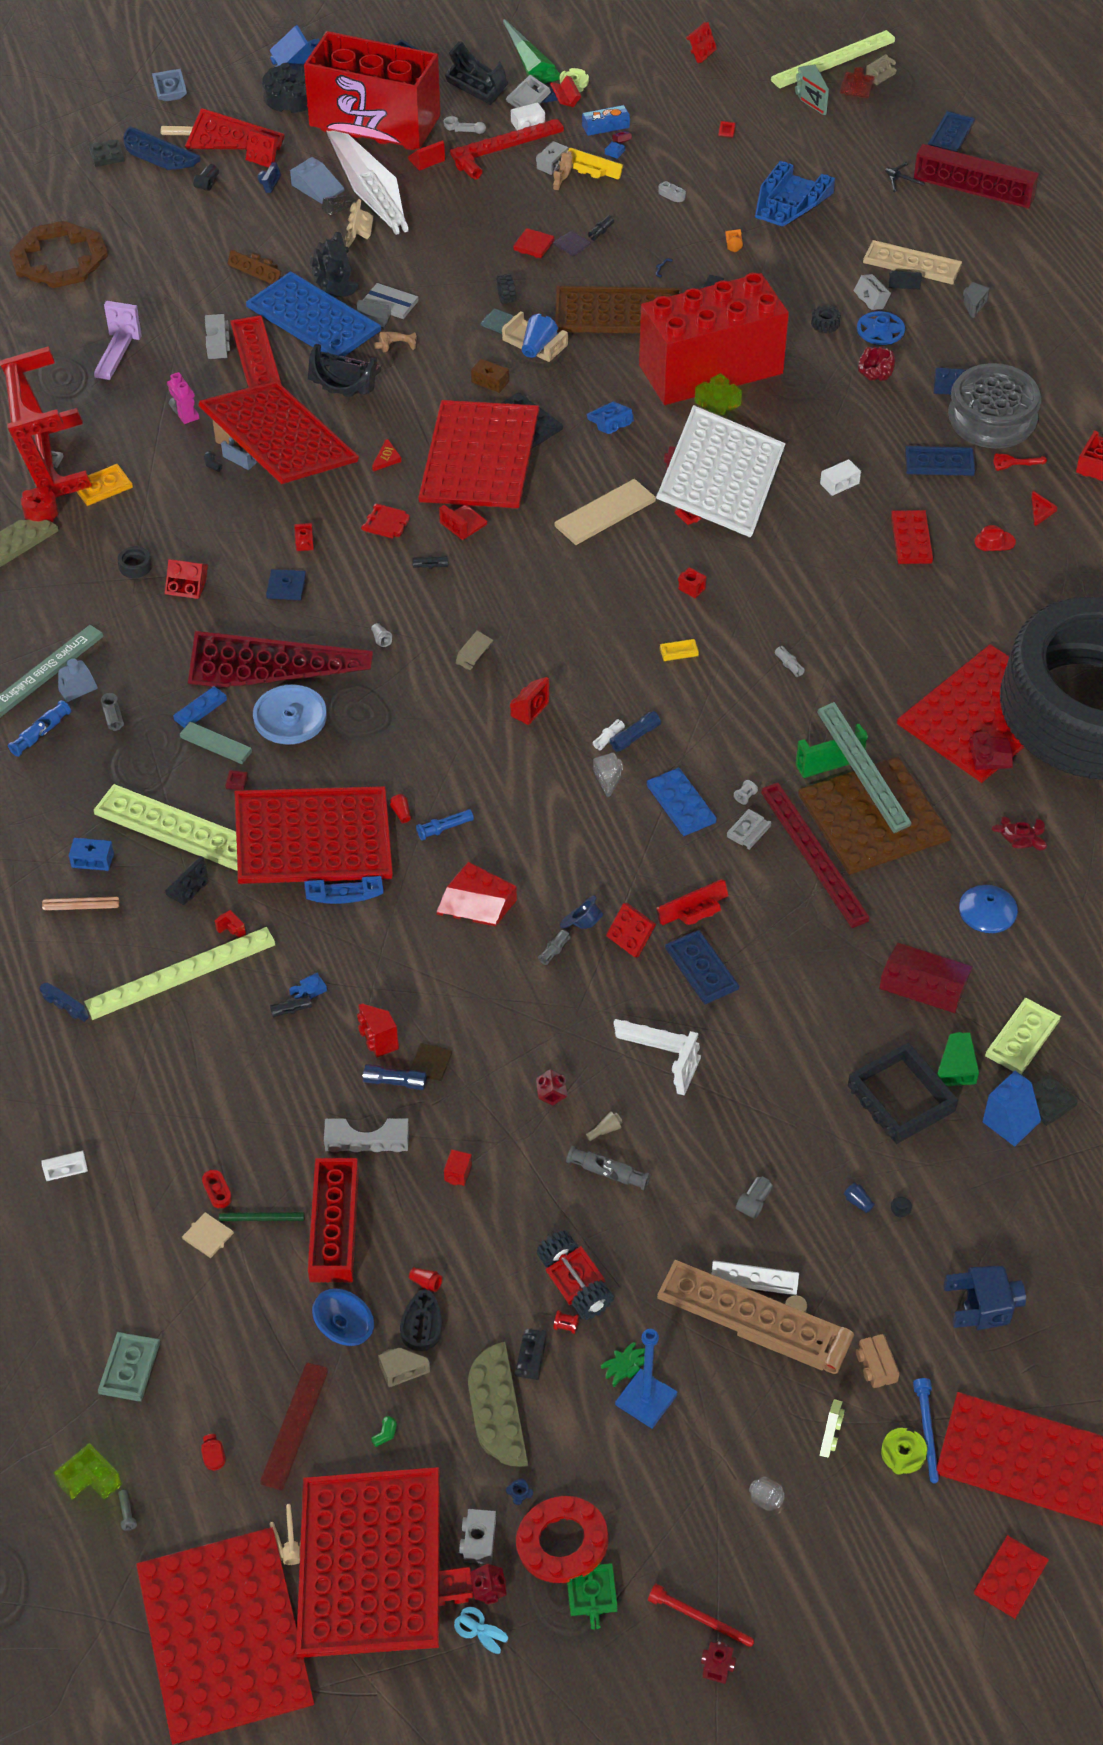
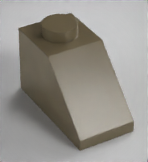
(402, 1365)

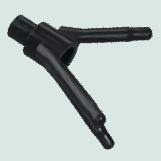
(894, 173)

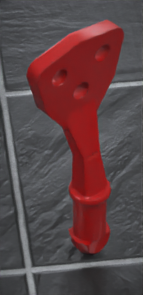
(1000, 464)

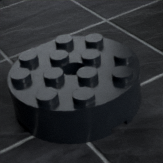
(285, 88)

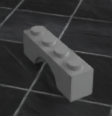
(390, 1137)

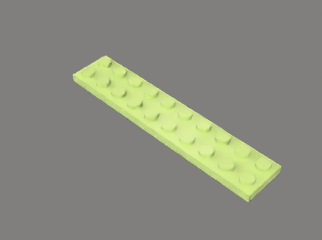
(169, 825)

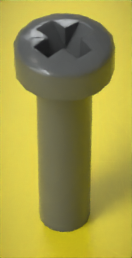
(128, 1522)

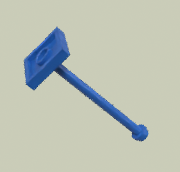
(646, 1396)

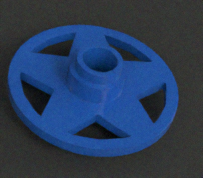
(880, 327)

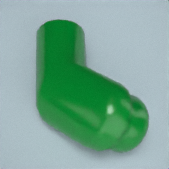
(387, 1432)

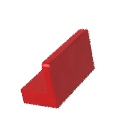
(566, 92)

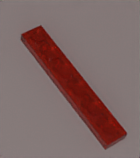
(294, 1426)

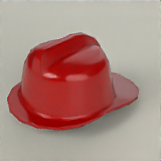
(994, 539)

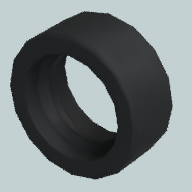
(130, 553)

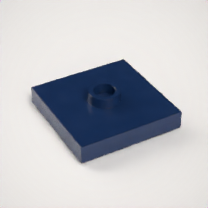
(286, 584)

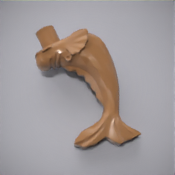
(565, 168)
(387, 338)

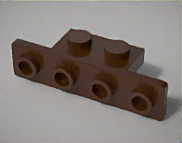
(255, 265)

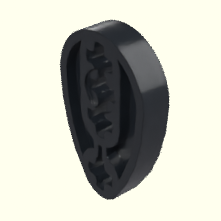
(432, 1324)

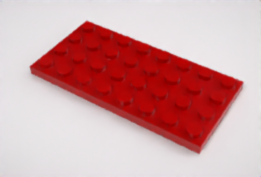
(1024, 1458)

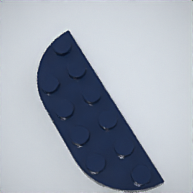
(158, 151)

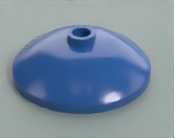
(988, 909)
(343, 1317)

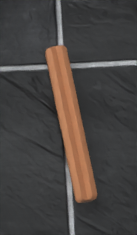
(80, 903)

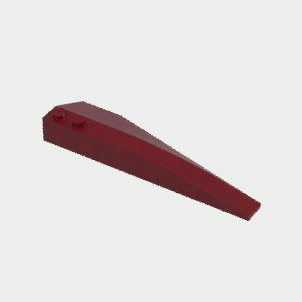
(243, 660)

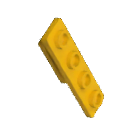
(595, 165)

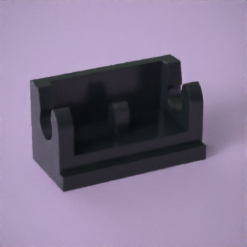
(531, 1354)

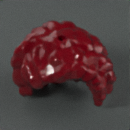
(876, 363)

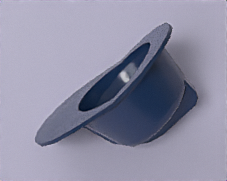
(584, 916)

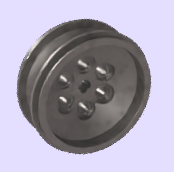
(994, 405)

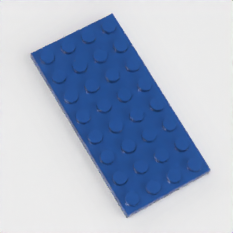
(313, 315)

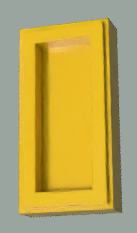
(679, 650)

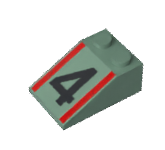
(812, 88)

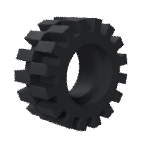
(506, 288)
(825, 319)

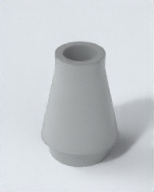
(382, 636)

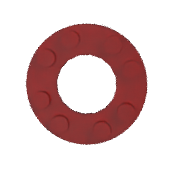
(579, 1563)

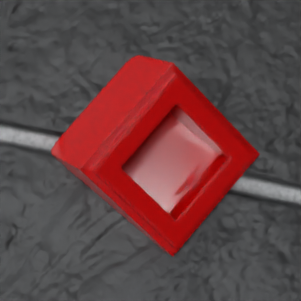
(727, 129)

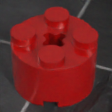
(39, 504)

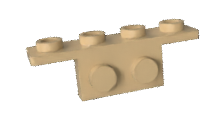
(359, 223)

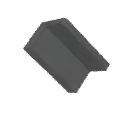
(375, 311)

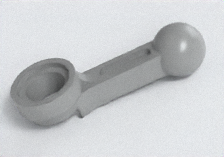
(452, 123)

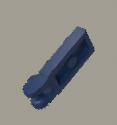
(62, 1000)

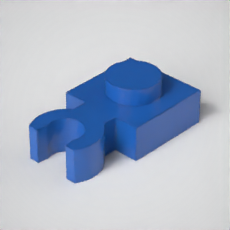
(309, 986)

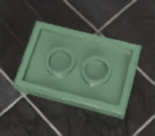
(129, 1366)

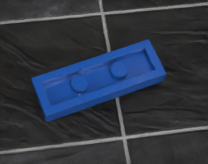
(200, 707)

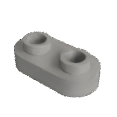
(672, 192)

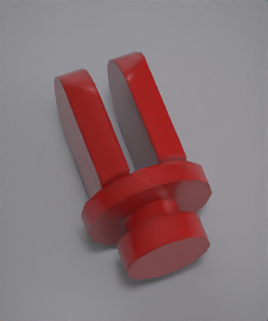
(213, 1452)

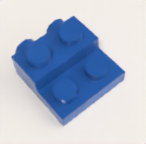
(611, 417)

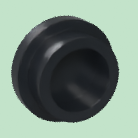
(901, 1206)

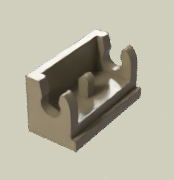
(881, 69)
(473, 650)

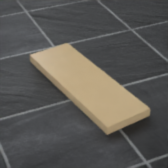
(910, 260)
(605, 511)

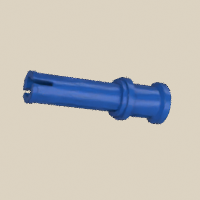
(436, 826)

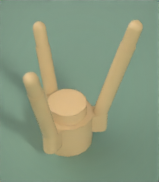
(291, 1552)

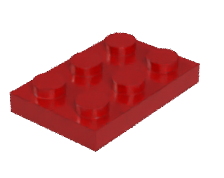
(1011, 1576)

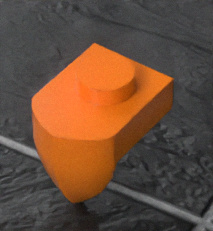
(734, 240)

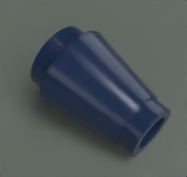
(858, 1197)

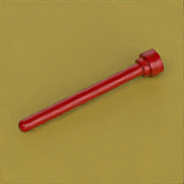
(660, 1596)

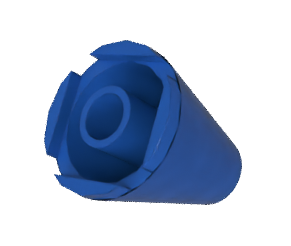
(538, 334)

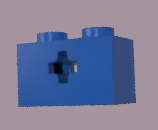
(91, 854)

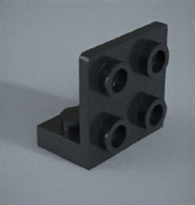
(189, 882)

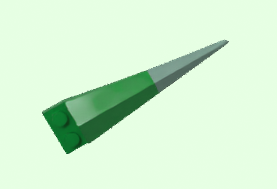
(533, 60)

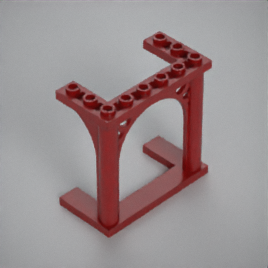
(29, 420)

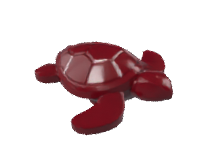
(1021, 833)

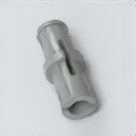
(789, 661)

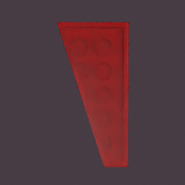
(223, 132)

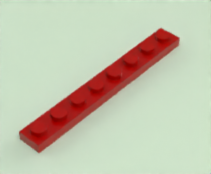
(509, 139)

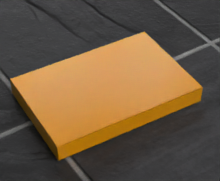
(105, 484)

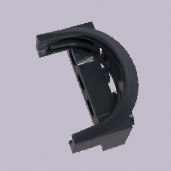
(482, 82)

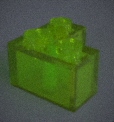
(87, 1469)

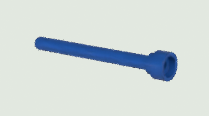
(923, 1388)

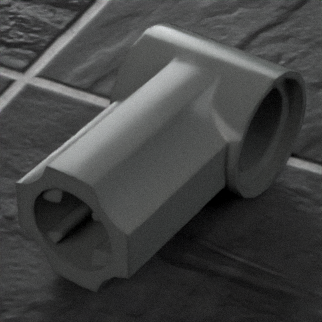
(112, 711)
(752, 1201)

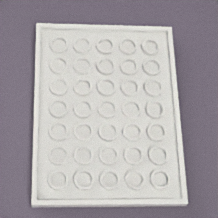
(721, 471)

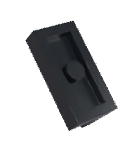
(905, 280)

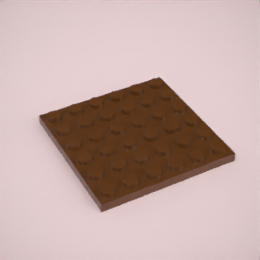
(857, 826)

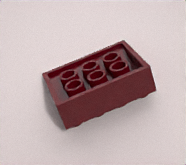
(925, 977)

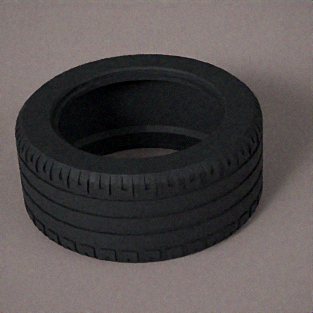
(1032, 703)

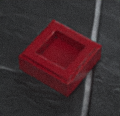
(236, 780)

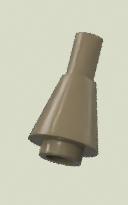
(609, 1124)

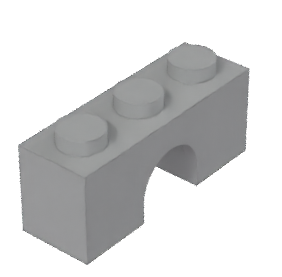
(217, 336)

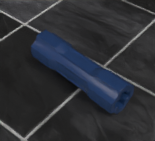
(635, 731)
(378, 1074)

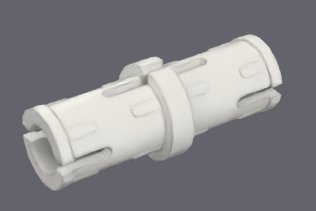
(608, 733)

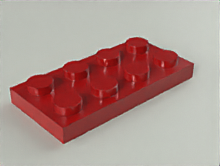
(911, 537)

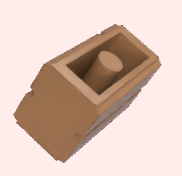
(878, 1361)

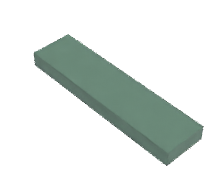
(216, 742)

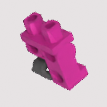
(182, 400)

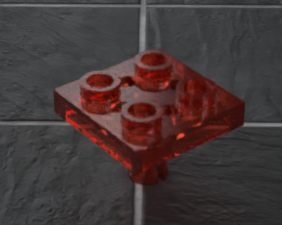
(857, 83)

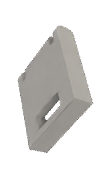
(525, 95)

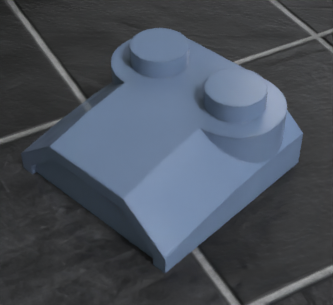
(169, 85)

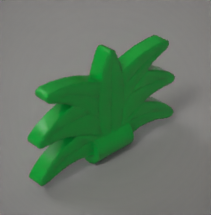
(624, 1364)

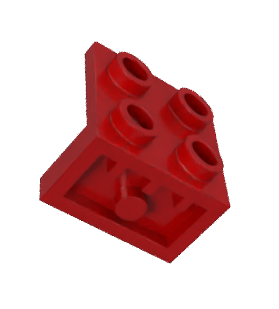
(462, 521)

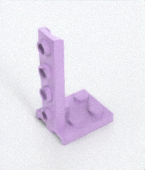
(124, 326)

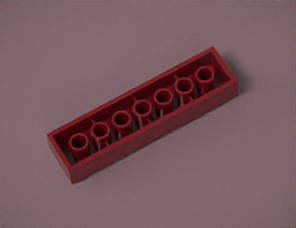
(976, 176)

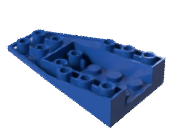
(789, 196)

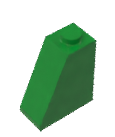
(959, 1061)

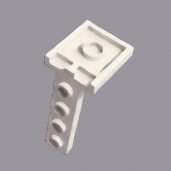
(685, 1046)

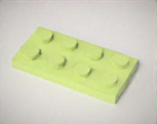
(1023, 1036)

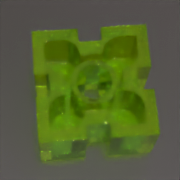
(718, 395)

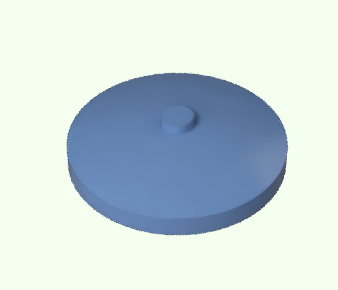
(289, 714)

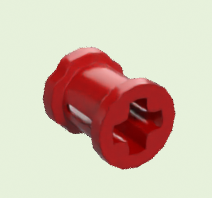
(571, 1326)

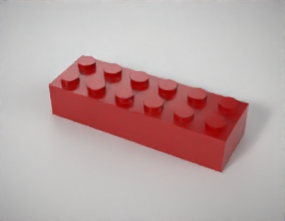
(333, 1220)

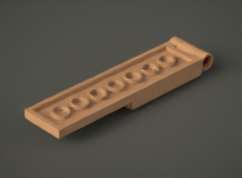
(757, 1317)

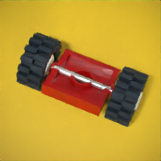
(575, 1275)

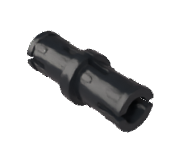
(601, 227)
(421, 562)
(290, 1006)

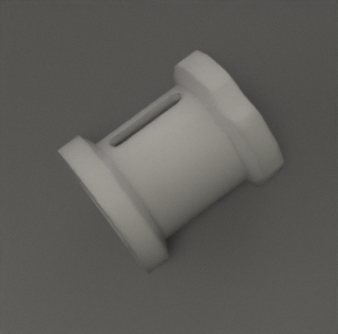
(745, 792)

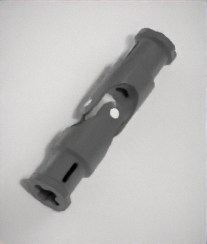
(611, 1169)

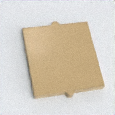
(207, 1235)

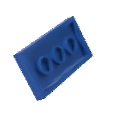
(681, 801)

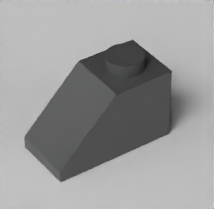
(975, 298)

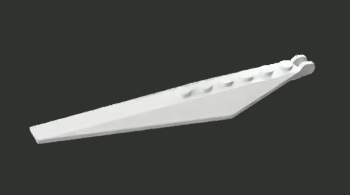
(370, 180)

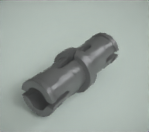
(554, 947)

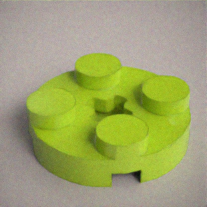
(899, 1462)

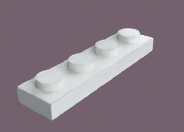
(757, 1277)

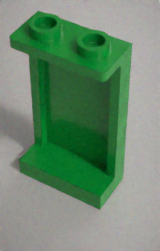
(824, 756)

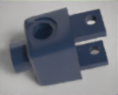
(989, 1299)

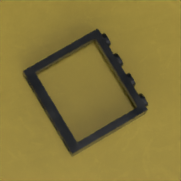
(923, 1072)

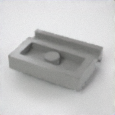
(748, 829)

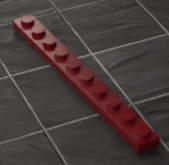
(815, 855)

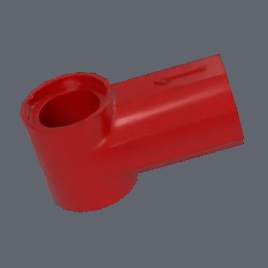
(468, 164)

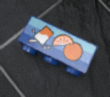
(605, 120)

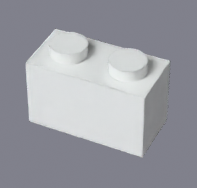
(527, 116)
(840, 477)

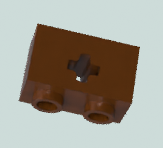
(490, 375)

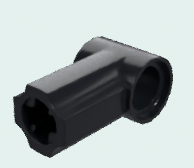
(206, 179)

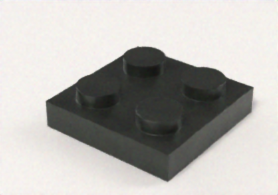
(106, 152)
(1052, 1099)

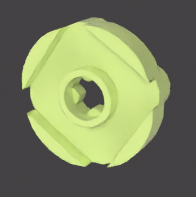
(579, 77)

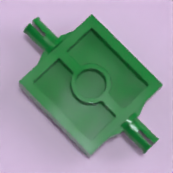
(593, 1594)

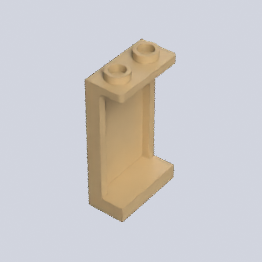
(515, 330)

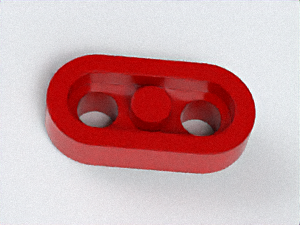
(217, 1190)

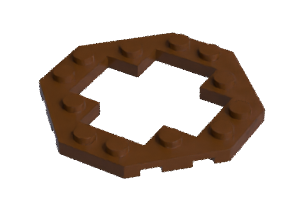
(40, 273)

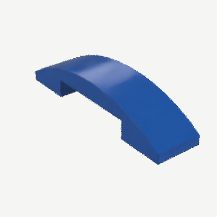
(343, 893)

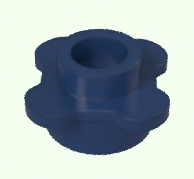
(519, 1484)

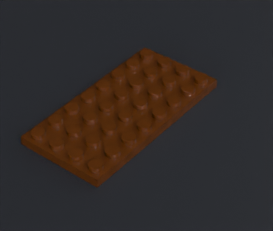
(604, 308)

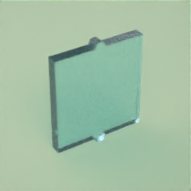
(496, 320)

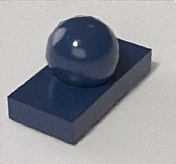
(270, 177)

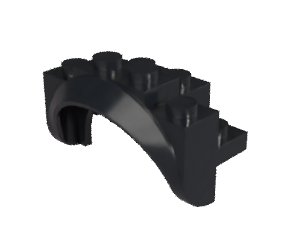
(331, 258)
(344, 375)

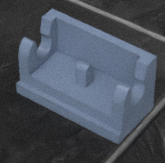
(237, 454)

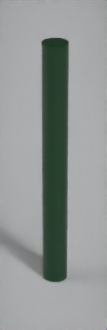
(262, 1216)

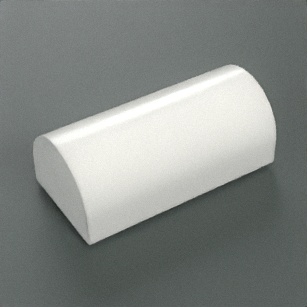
(64, 1165)

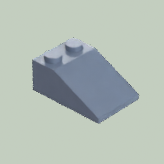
(315, 180)

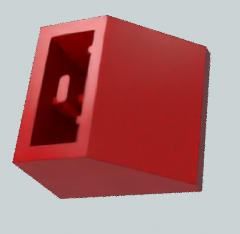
(185, 578)
(378, 1029)

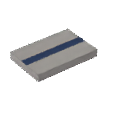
(399, 302)

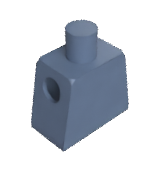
(75, 680)

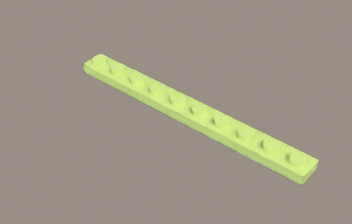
(836, 57)
(179, 973)

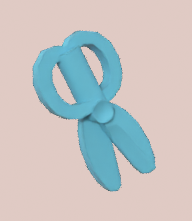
(484, 1631)

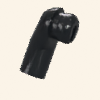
(210, 461)

